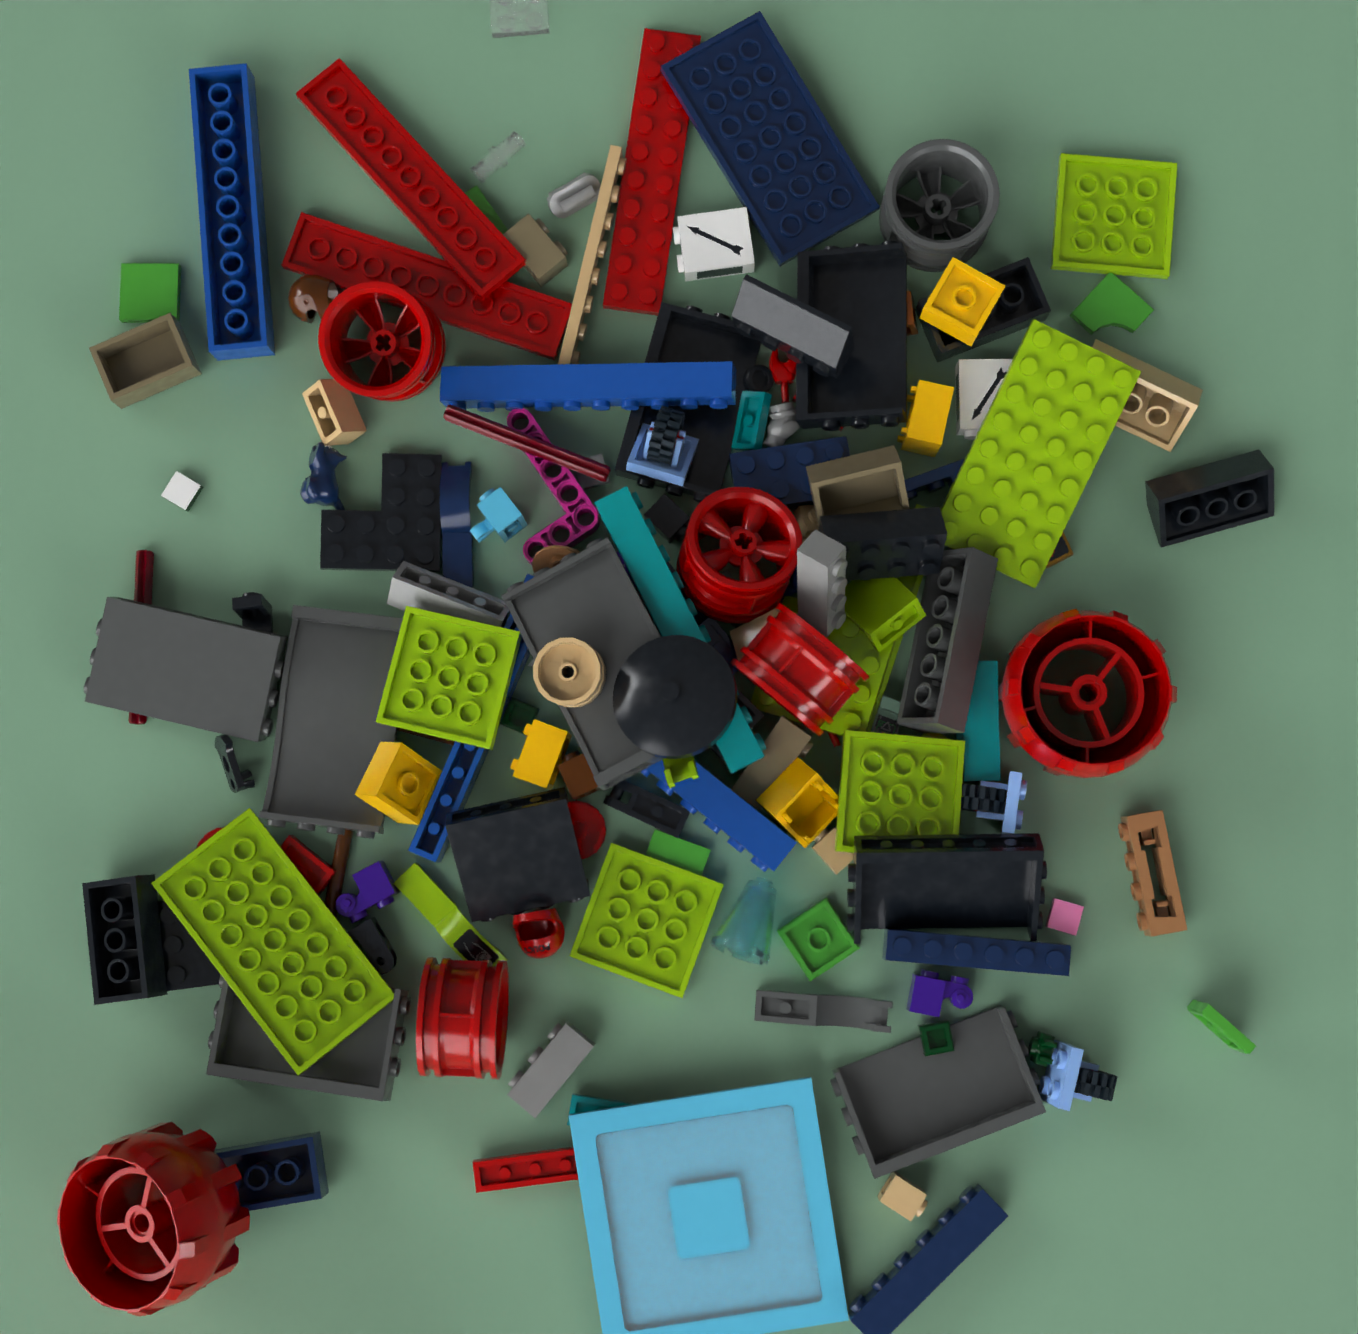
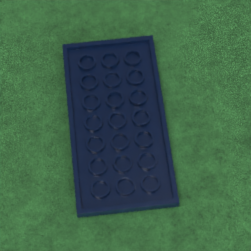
(769, 138)

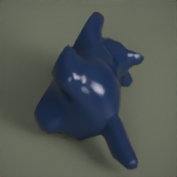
(322, 485)

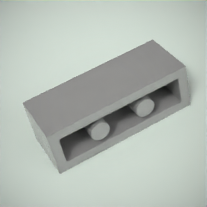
(550, 1068)

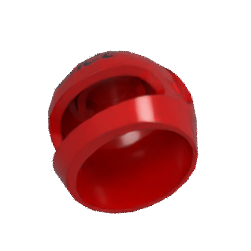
(539, 932)

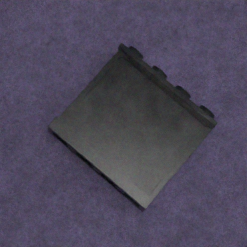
(517, 855)

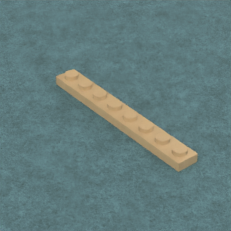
(594, 250)

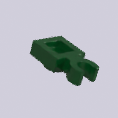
(1041, 1048)

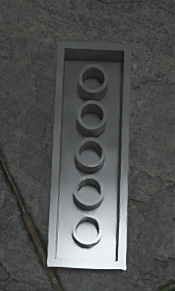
(948, 643)

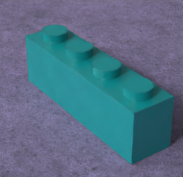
(982, 727)

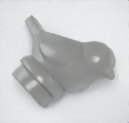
(782, 424)

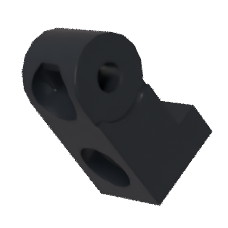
(375, 945)

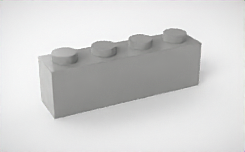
(821, 582)
(435, 593)

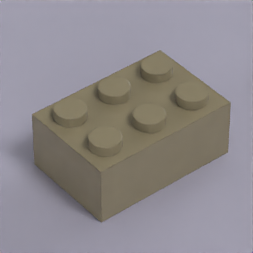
(145, 361)
(858, 483)

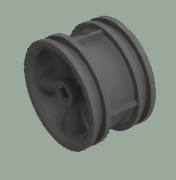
(927, 164)

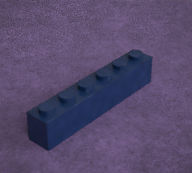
(976, 952)
(928, 1263)

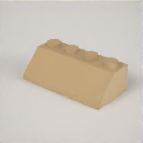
(1158, 403)

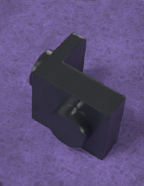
(254, 611)

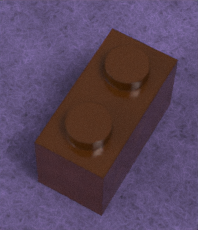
(577, 775)

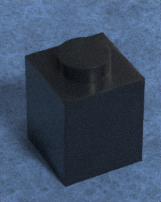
(668, 519)

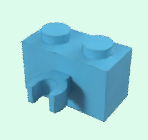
(500, 516)

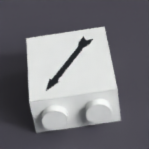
(714, 244)
(975, 390)

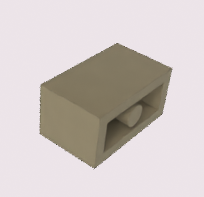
(542, 255)

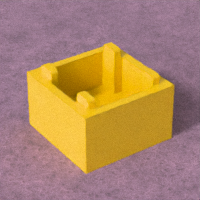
(962, 301)
(926, 418)
(541, 754)
(398, 783)
(800, 802)

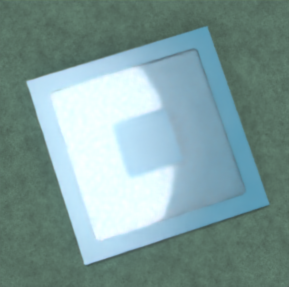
(710, 1213)

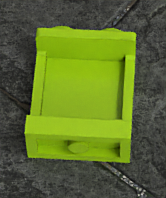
(882, 609)

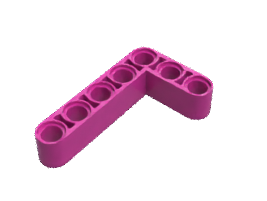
(557, 486)

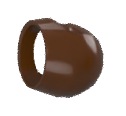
(311, 295)

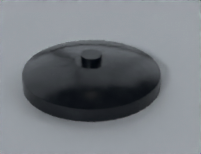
(675, 696)

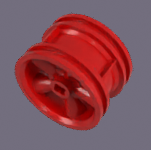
(339, 351)
(749, 527)
(800, 669)
(462, 1018)

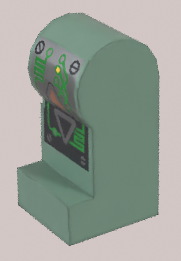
(887, 716)

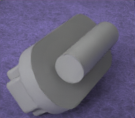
(574, 195)

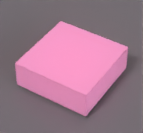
(1064, 916)

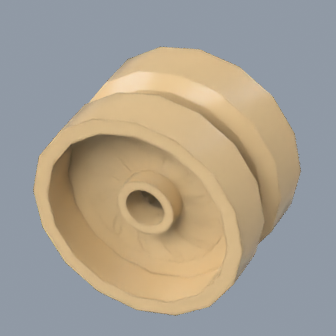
(551, 667)

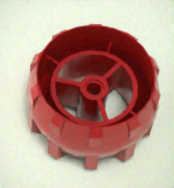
(1145, 682)
(151, 1219)

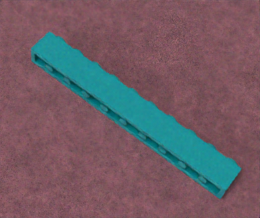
(667, 605)

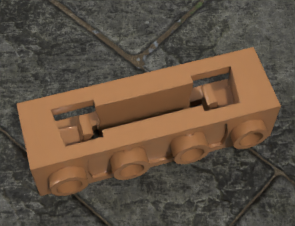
(1142, 887)

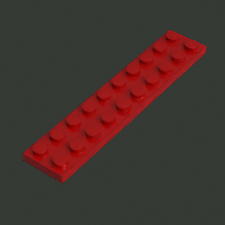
(411, 179)
(649, 181)
(352, 257)

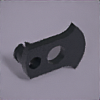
(234, 777)

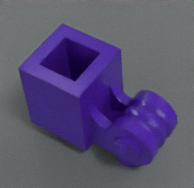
(375, 889)
(929, 991)

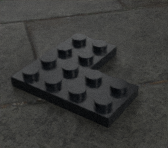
(400, 532)

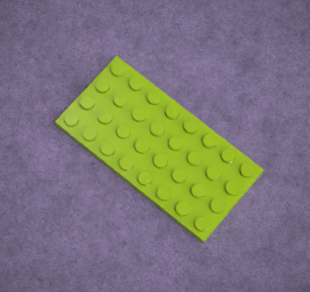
(1036, 451)
(274, 941)

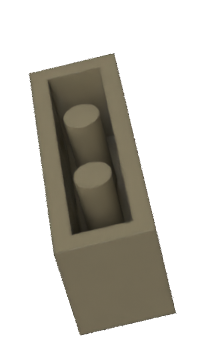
(783, 747)

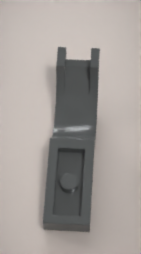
(822, 1010)

